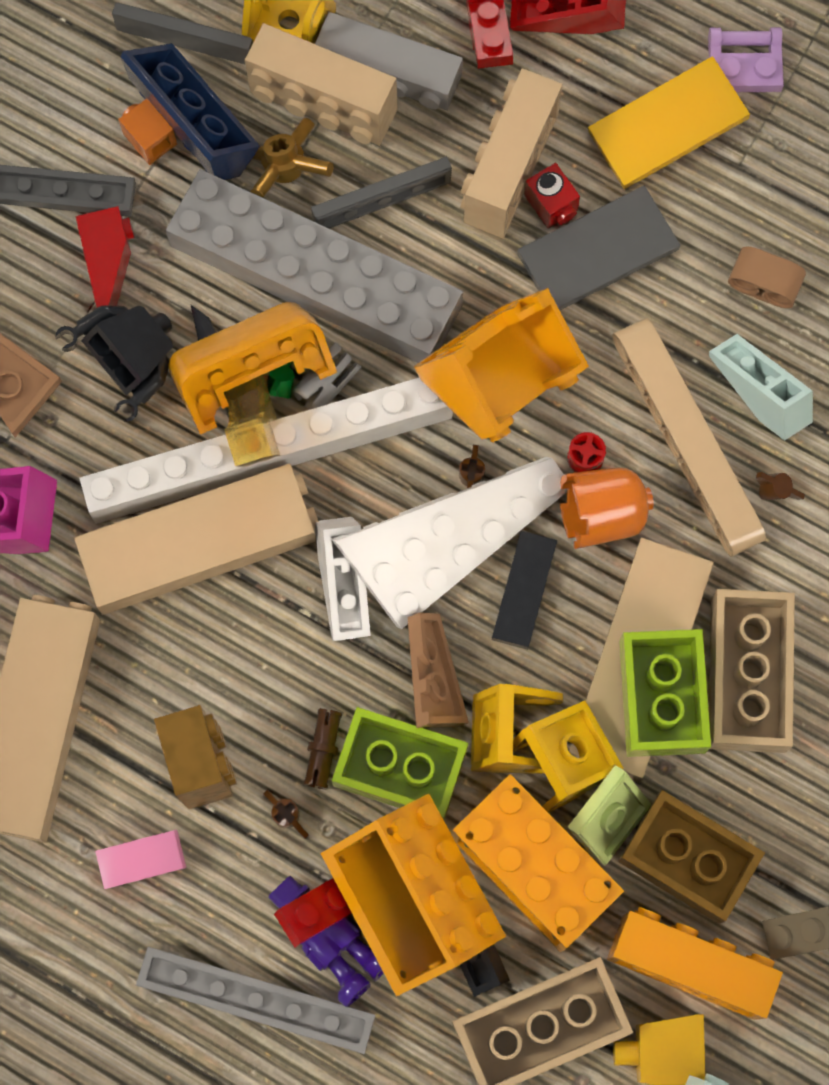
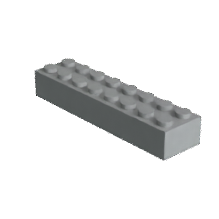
(314, 267)

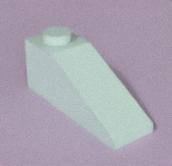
(765, 387)

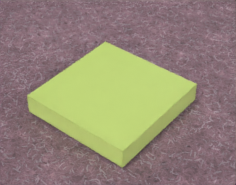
(609, 815)

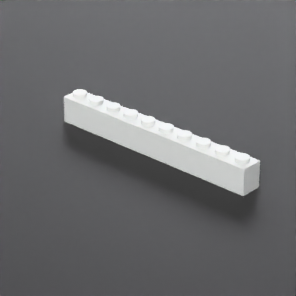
(298, 438)

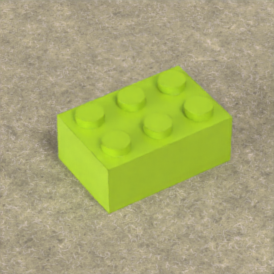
(664, 693)
(398, 761)

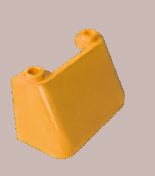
(246, 352)
(504, 364)

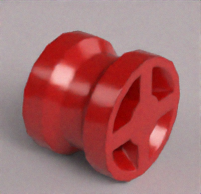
(588, 446)

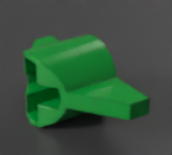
(281, 381)

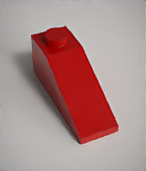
(567, 16)
(106, 252)

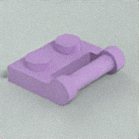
(749, 70)

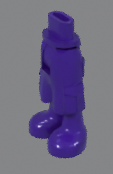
(326, 948)

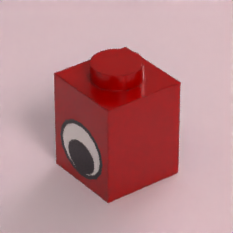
(552, 196)

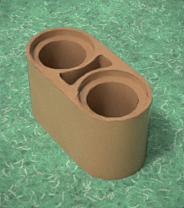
(767, 277)

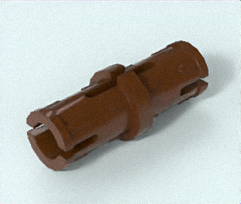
(322, 749)

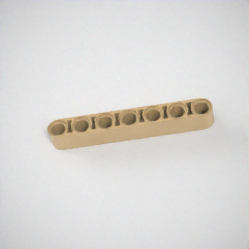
(689, 437)

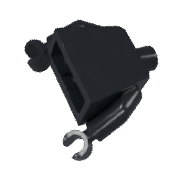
(128, 347)

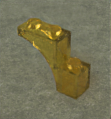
(249, 423)

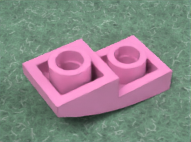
(140, 859)

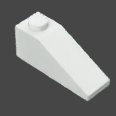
(342, 586)

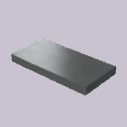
(599, 248)

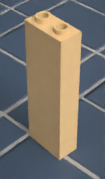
(197, 538)
(657, 596)
(39, 709)

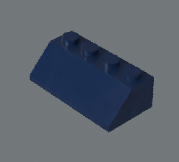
(191, 109)

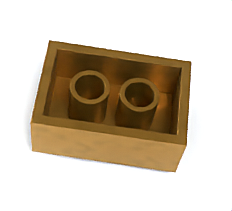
(193, 756)
(691, 857)

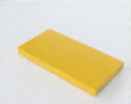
(668, 122)

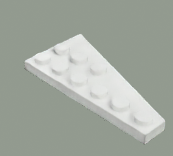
(438, 543)

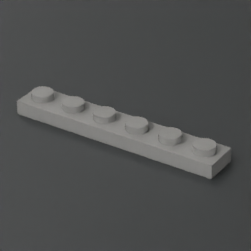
(256, 1000)

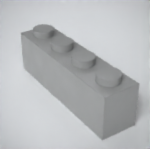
(420, 69)

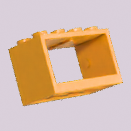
(536, 863)
(413, 895)

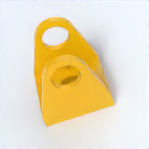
(309, 13)
(494, 727)
(566, 773)

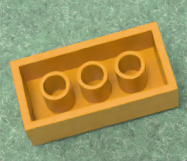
(694, 965)

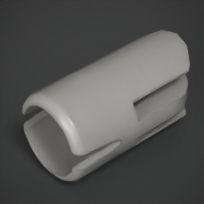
(323, 390)

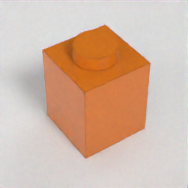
(147, 131)

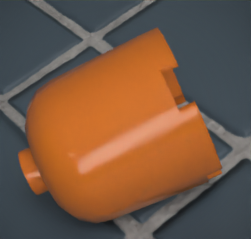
(604, 505)

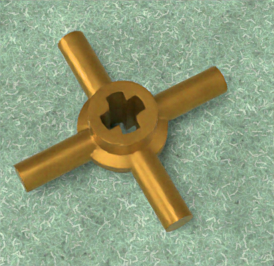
(285, 160)

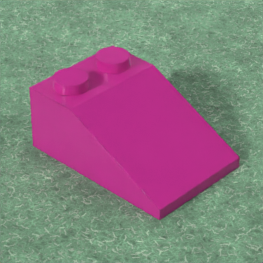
(26, 510)

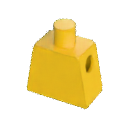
(665, 1051)

